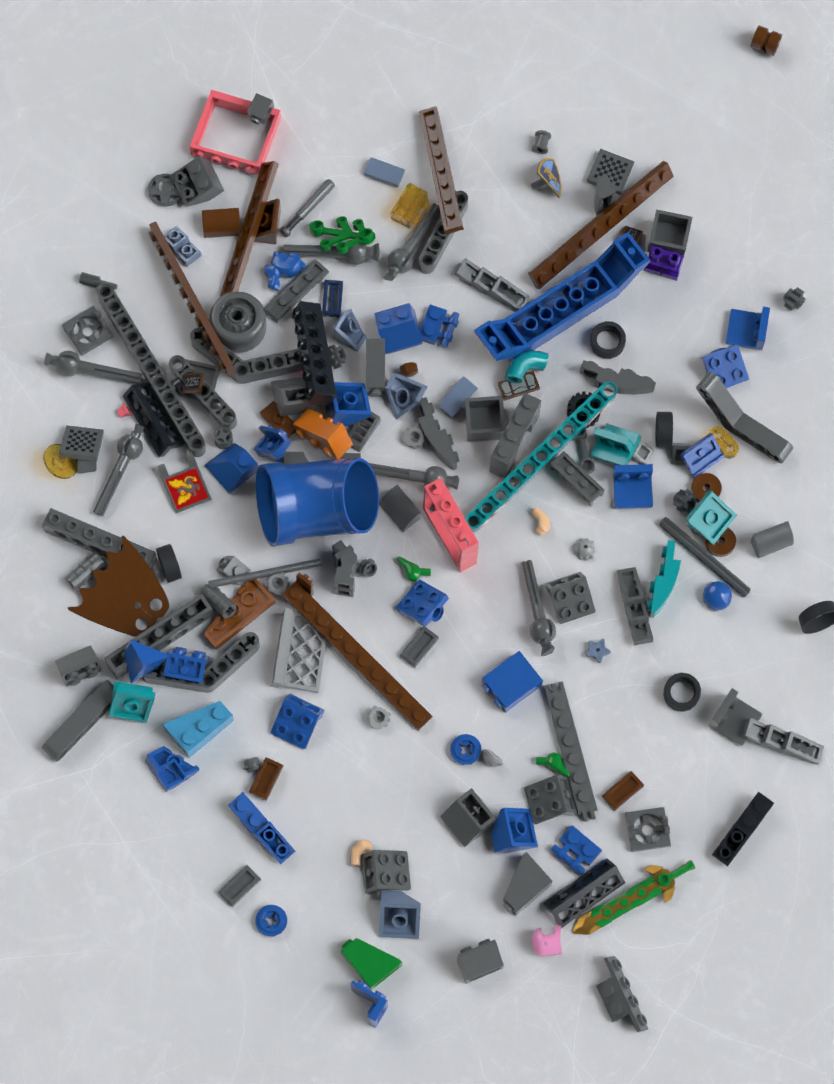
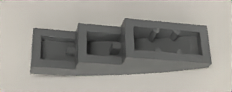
(491, 285)
(635, 606)
(783, 741)

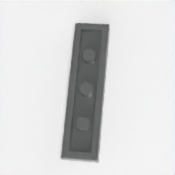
(296, 290)

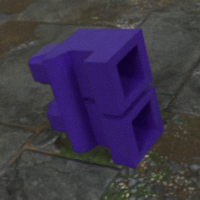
(669, 261)

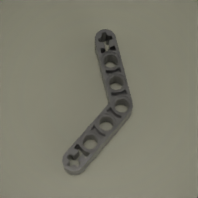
(250, 365)
(738, 422)
(211, 672)

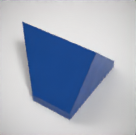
(142, 659)

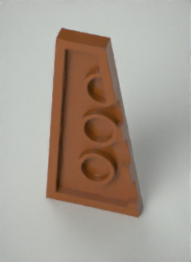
(251, 602)

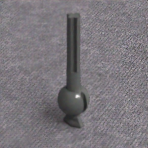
(356, 254)
(401, 259)
(69, 363)
(129, 448)
(430, 475)
(542, 629)

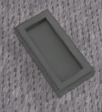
(419, 646)
(239, 885)

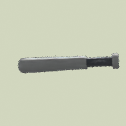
(313, 201)

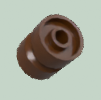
(765, 40)

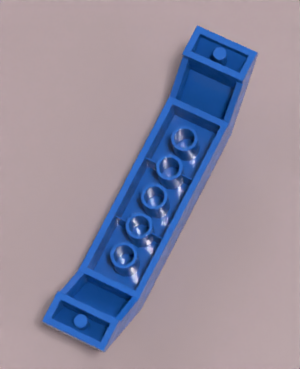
(566, 302)

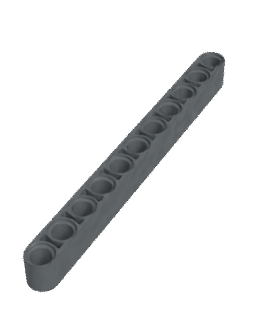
(146, 362)

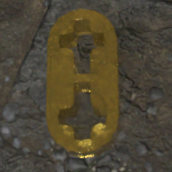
(726, 439)

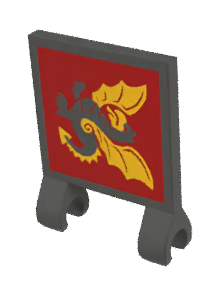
(185, 487)

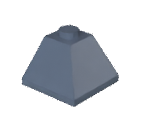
(399, 915)

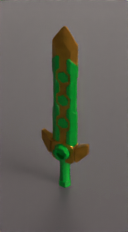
(636, 896)

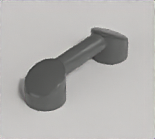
(586, 464)

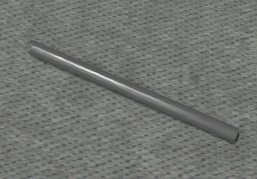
(264, 573)

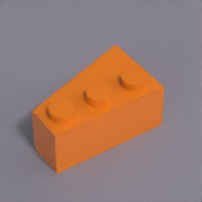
(323, 433)

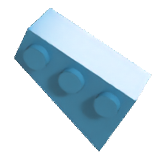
(198, 727)

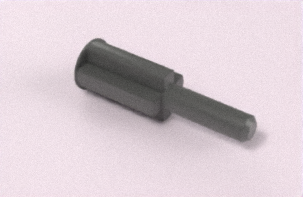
(94, 280)

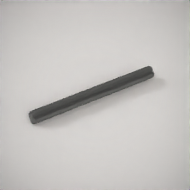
(705, 557)

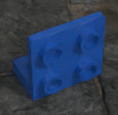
(748, 328)
(633, 486)
(185, 664)
(296, 721)
(378, 999)

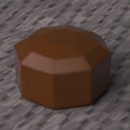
(408, 369)

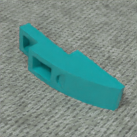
(664, 584)

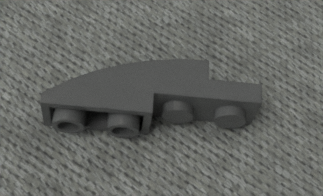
(626, 381)
(438, 441)

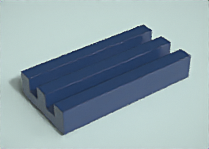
(331, 313)

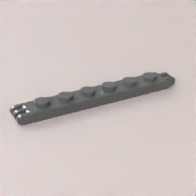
(571, 750)

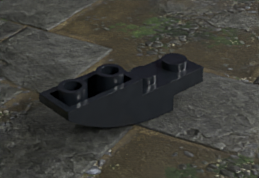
(743, 829)

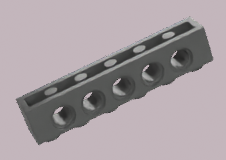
(89, 536)
(164, 632)

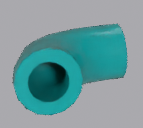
(523, 362)

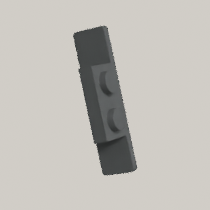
(618, 996)

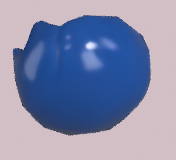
(717, 595)

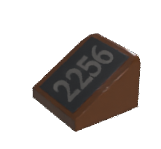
(635, 233)
(193, 383)

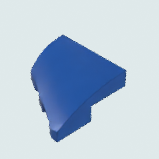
(169, 768)

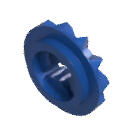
(465, 740)
(267, 912)

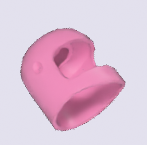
(547, 944)

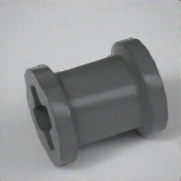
(541, 142)

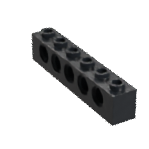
(314, 353)

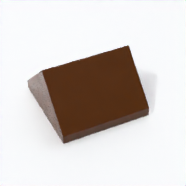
(269, 223)

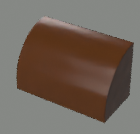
(221, 222)

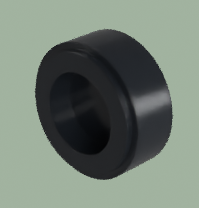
(178, 385)

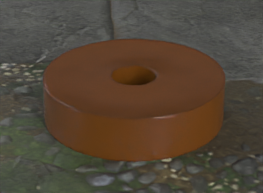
(708, 480)
(724, 549)

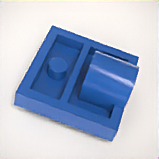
(726, 365)
(423, 603)

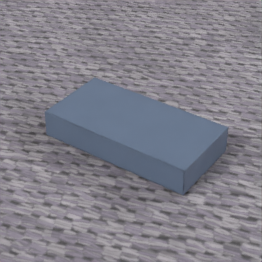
(384, 172)

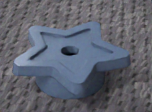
(597, 645)

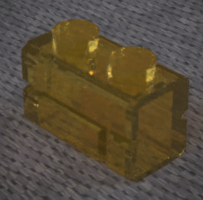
(409, 205)

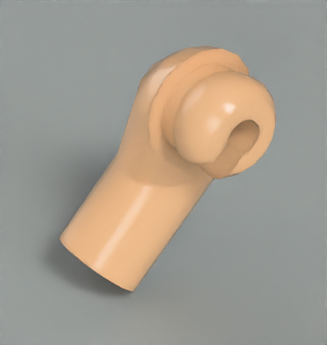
(544, 521)
(357, 850)

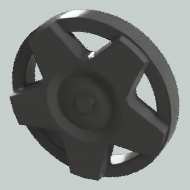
(164, 189)

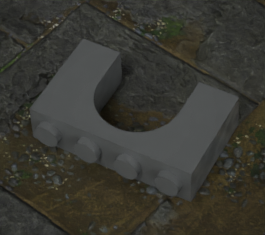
(522, 420)

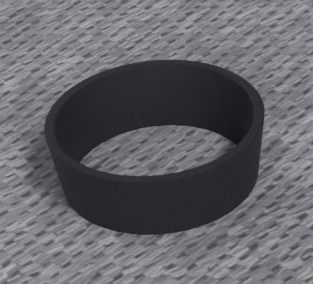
(811, 624)

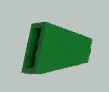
(369, 962)

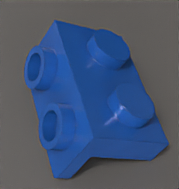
(273, 443)

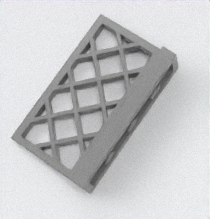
(283, 653)

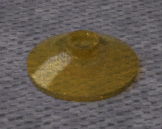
(58, 466)

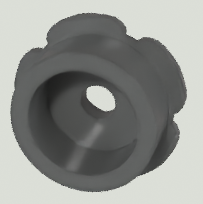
(368, 567)
(252, 764)

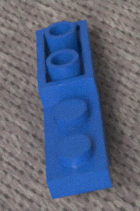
(261, 828)

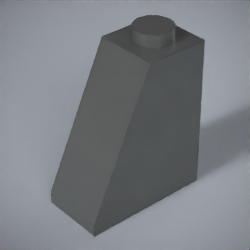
(375, 366)
(526, 885)

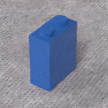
(511, 682)

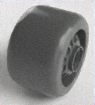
(241, 334)

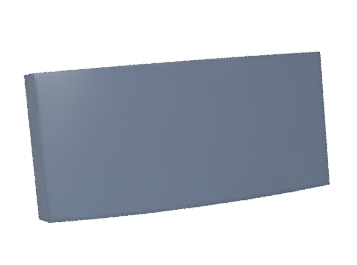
(182, 247)
(456, 397)

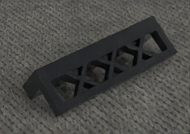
(149, 418)
(583, 888)

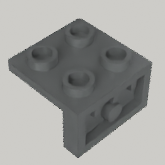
(571, 597)
(732, 717)
(550, 799)
(385, 871)

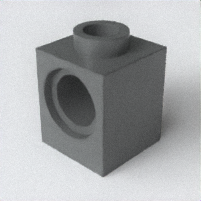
(260, 109)

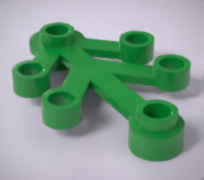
(364, 236)

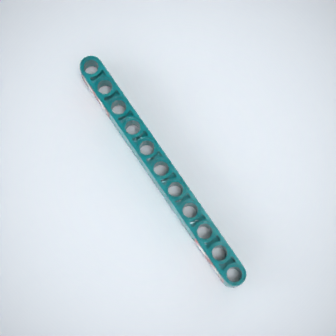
(547, 450)

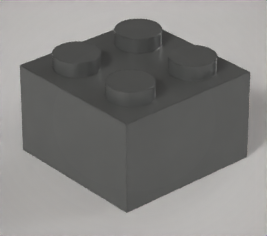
(670, 231)
(484, 418)

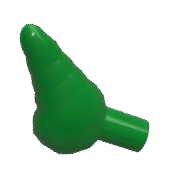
(412, 570)
(554, 762)

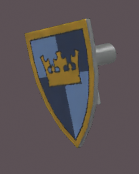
(548, 175)

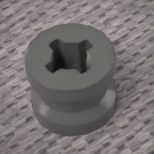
(223, 433)

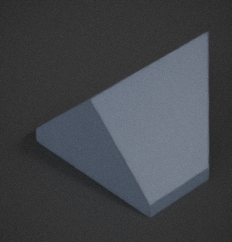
(348, 331)
(403, 393)

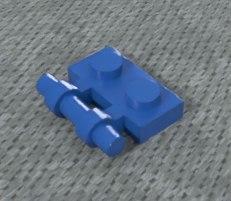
(433, 323)
(580, 846)

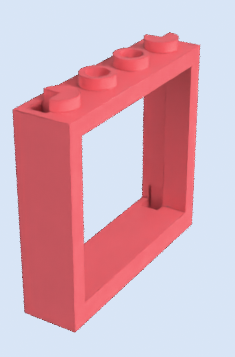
(238, 105)
(450, 525)

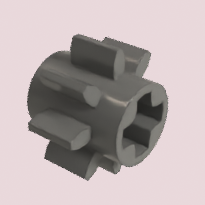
(794, 298)
(337, 356)
(684, 500)

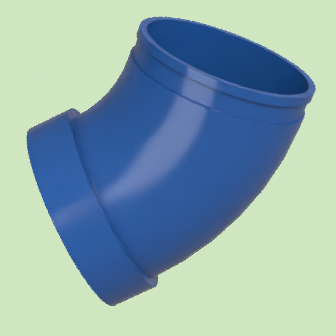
(316, 499)

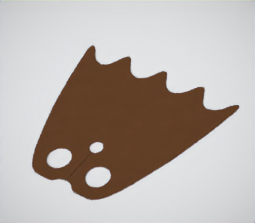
(117, 591)

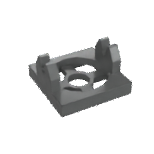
(92, 313)
(635, 844)

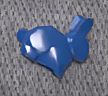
(283, 265)

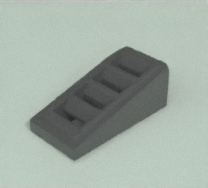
(357, 426)

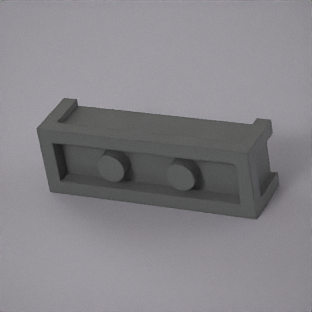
(577, 478)

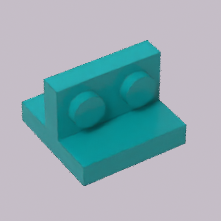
(614, 445)
(710, 517)
(131, 701)

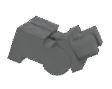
(346, 568)

